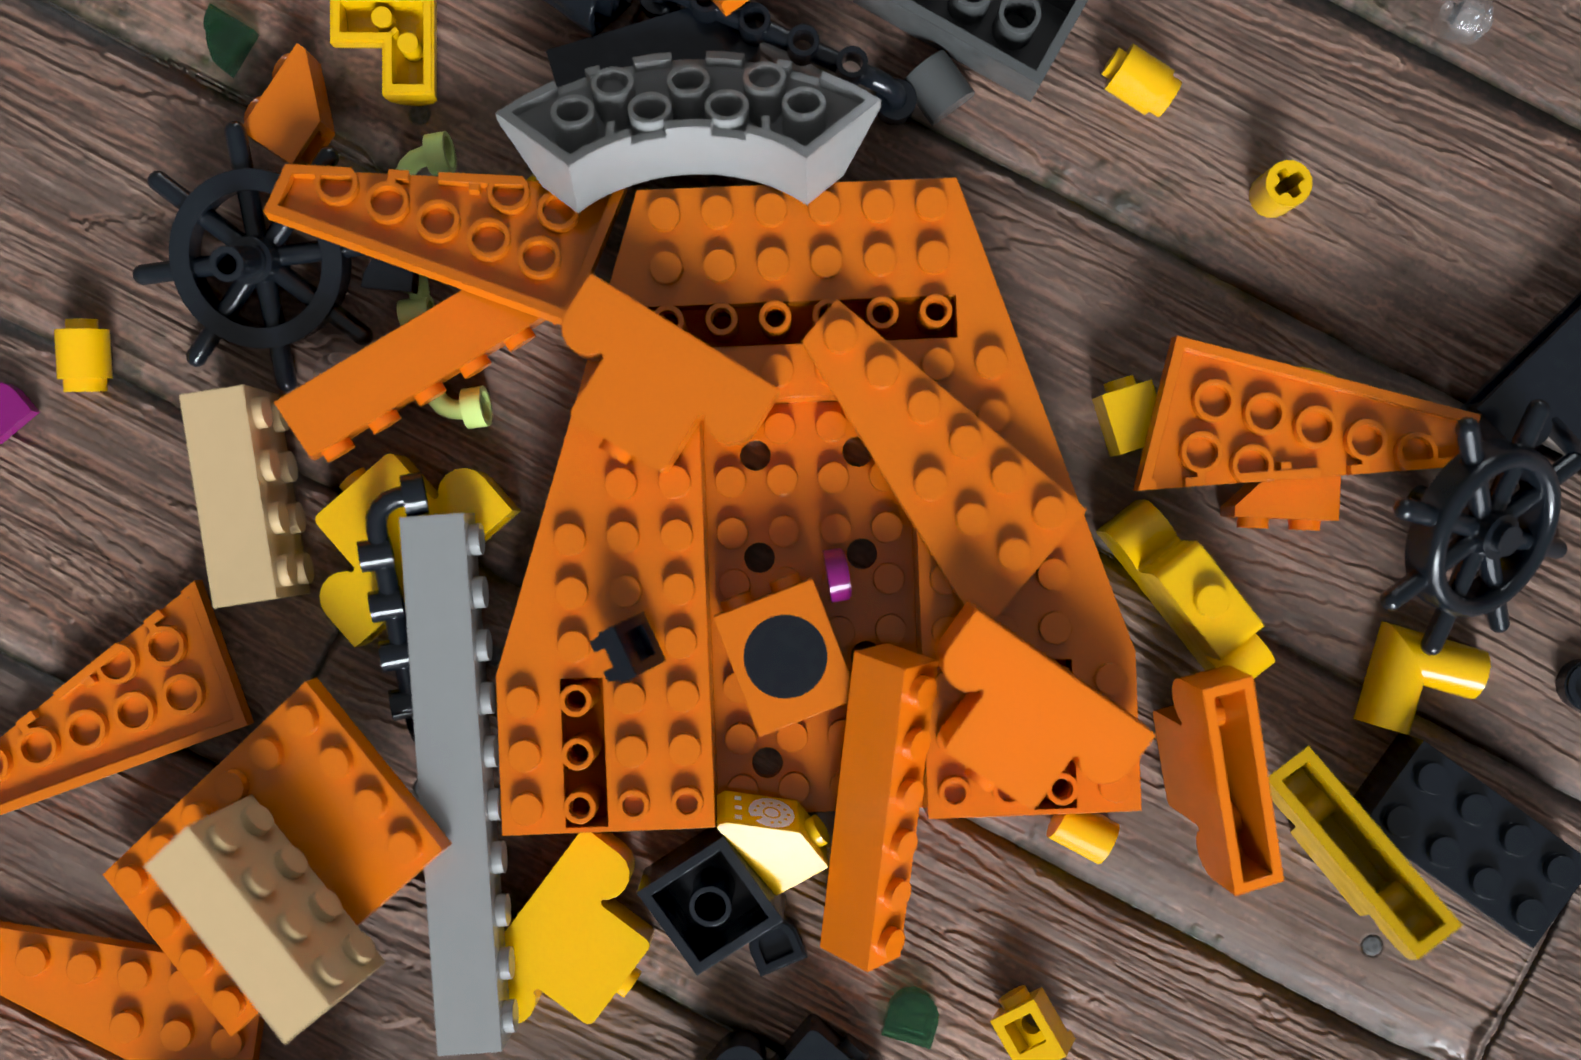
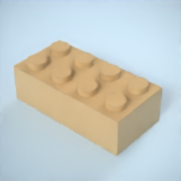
(245, 496)
(265, 915)

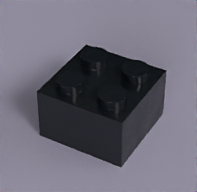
(709, 899)

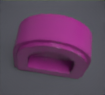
(15, 410)
(837, 574)

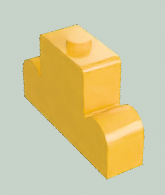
(343, 522)
(1187, 590)
(1359, 857)
(576, 935)

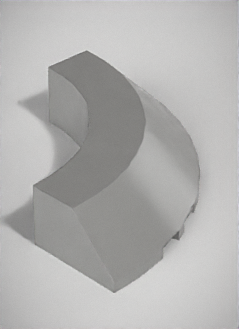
(689, 120)

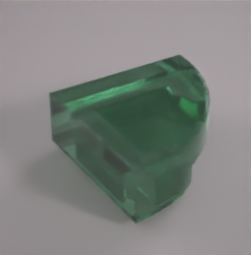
(227, 39)

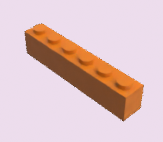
(400, 369)
(878, 804)

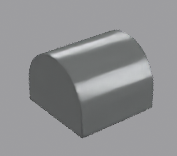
(939, 87)

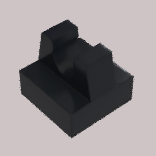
(630, 648)

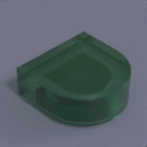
(911, 1017)

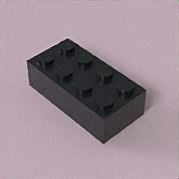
(1470, 839)

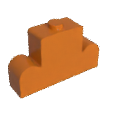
(656, 381)
(1028, 714)
(1220, 776)

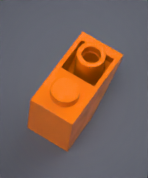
(294, 110)
(1299, 501)

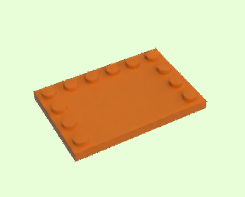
(330, 802)

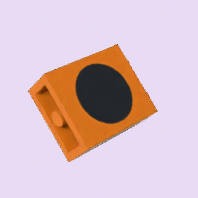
(783, 653)

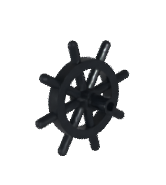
(251, 261)
(1486, 527)

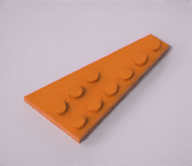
(462, 229)
(1260, 420)
(960, 483)
(130, 705)
(116, 996)

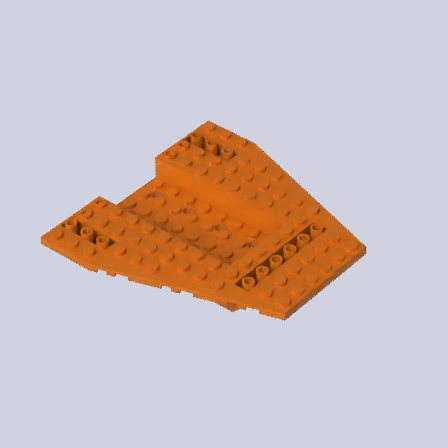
(622, 539)

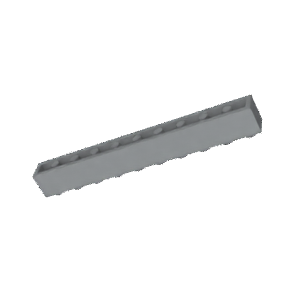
(458, 782)

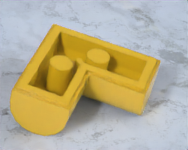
(407, 39)
(1402, 669)

